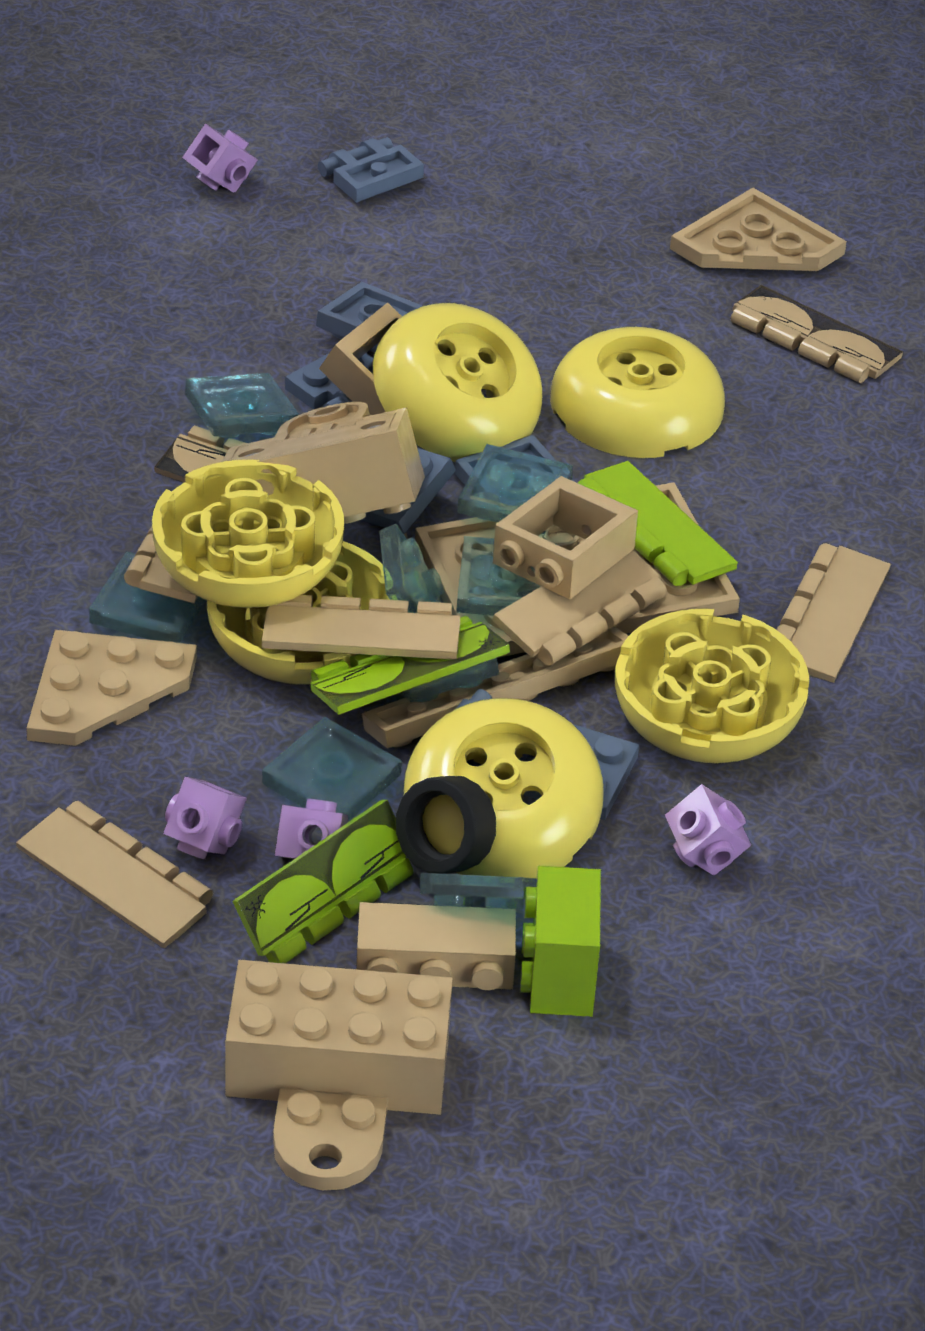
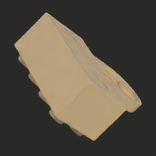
(358, 456)
(336, 1058)

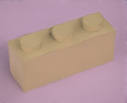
(444, 941)

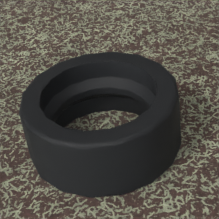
(478, 824)

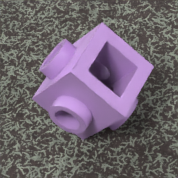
(220, 158)
(204, 818)
(299, 823)
(707, 830)

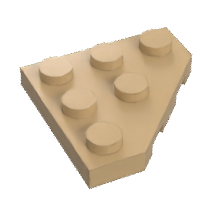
(757, 235)
(104, 681)

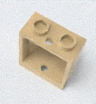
(343, 364)
(600, 520)

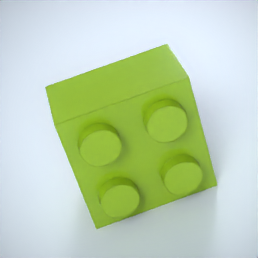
(562, 941)

